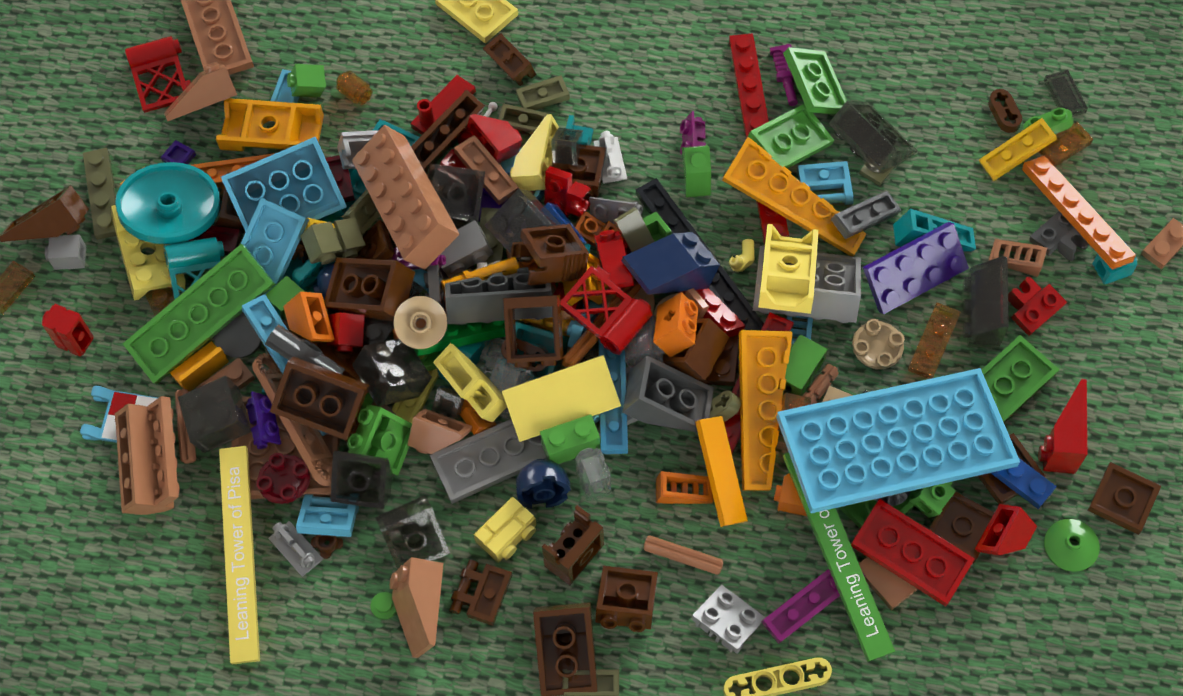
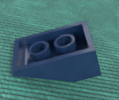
(672, 264)

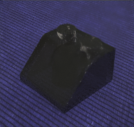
(412, 532)

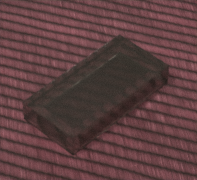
(1065, 92)

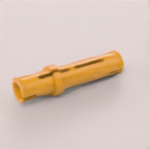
(506, 266)

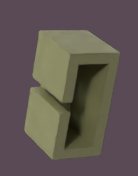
(327, 243)

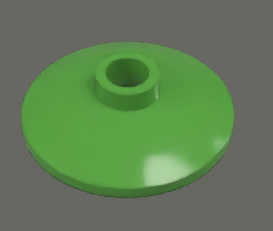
(1065, 554)

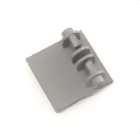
(728, 619)

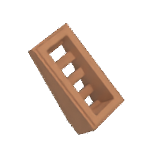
(1029, 250)

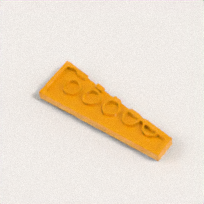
(776, 188)
(762, 382)

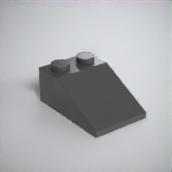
(666, 396)

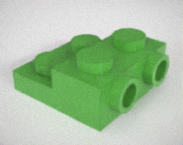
(381, 436)

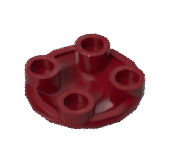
(283, 478)

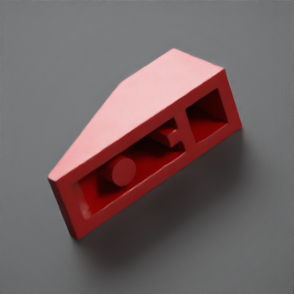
(610, 253)

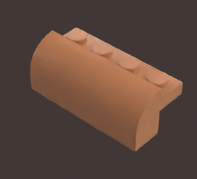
(147, 457)

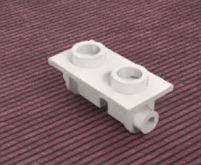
(613, 165)

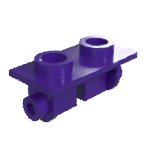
(266, 428)

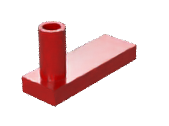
(430, 111)

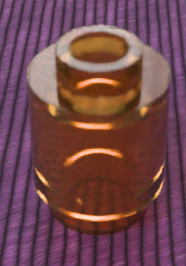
(354, 88)

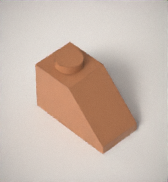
(435, 431)

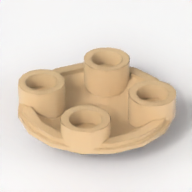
(878, 344)

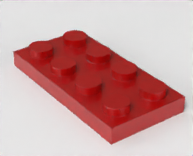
(912, 552)

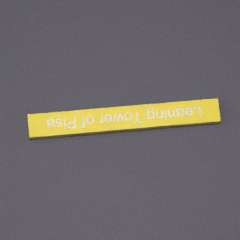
(239, 555)

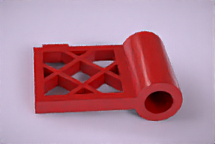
(153, 57)
(622, 324)

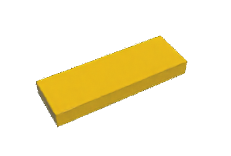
(1017, 149)

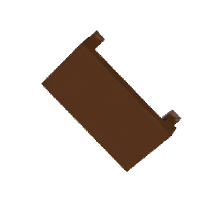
(509, 59)

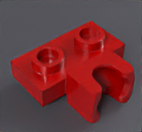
(566, 195)
(1034, 305)

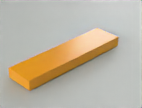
(721, 471)

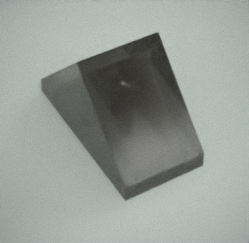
(566, 146)

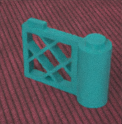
(191, 257)

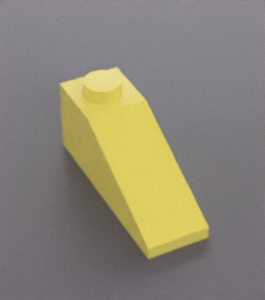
(535, 157)

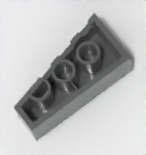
(482, 300)

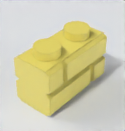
(506, 530)

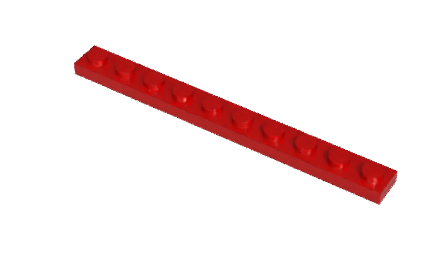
(753, 110)

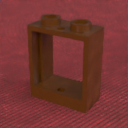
(524, 360)

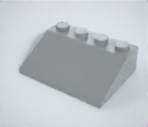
(835, 288)

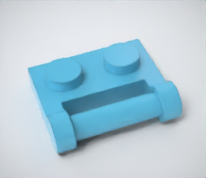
(828, 176)
(325, 517)

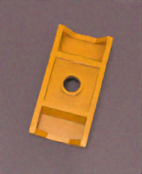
(246, 120)

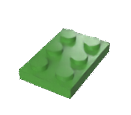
(815, 80)
(792, 136)

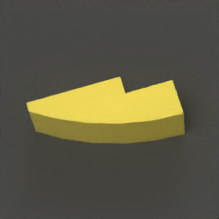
(471, 383)

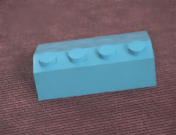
(291, 178)

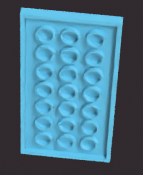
(896, 440)

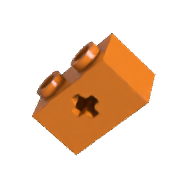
(676, 324)

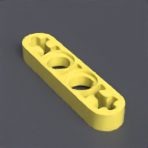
(775, 675)

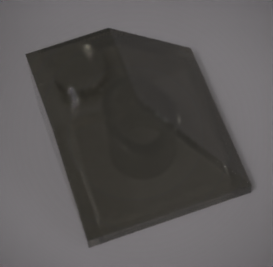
(360, 480)

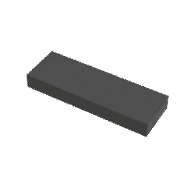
(866, 214)

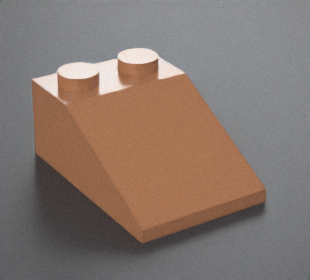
(206, 89)
(417, 602)

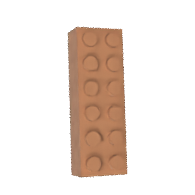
(405, 197)

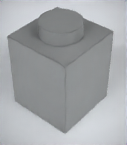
(66, 252)

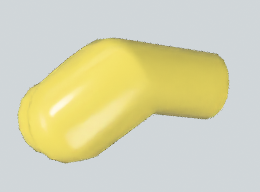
(745, 259)

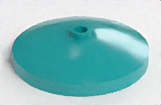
(167, 203)

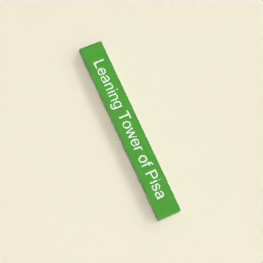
(847, 576)

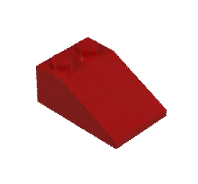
(1067, 442)

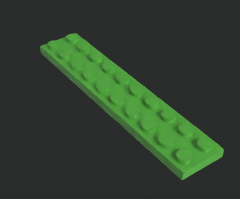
(1012, 380)

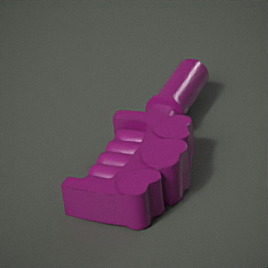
(783, 72)

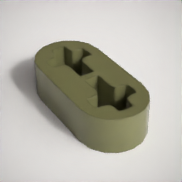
(725, 405)

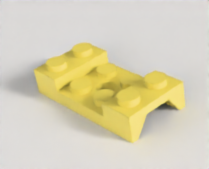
(143, 270)
(785, 285)

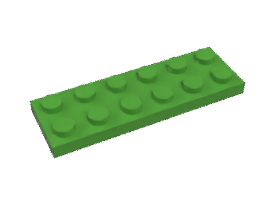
(198, 314)

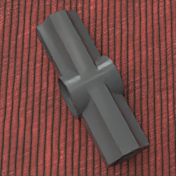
(291, 346)

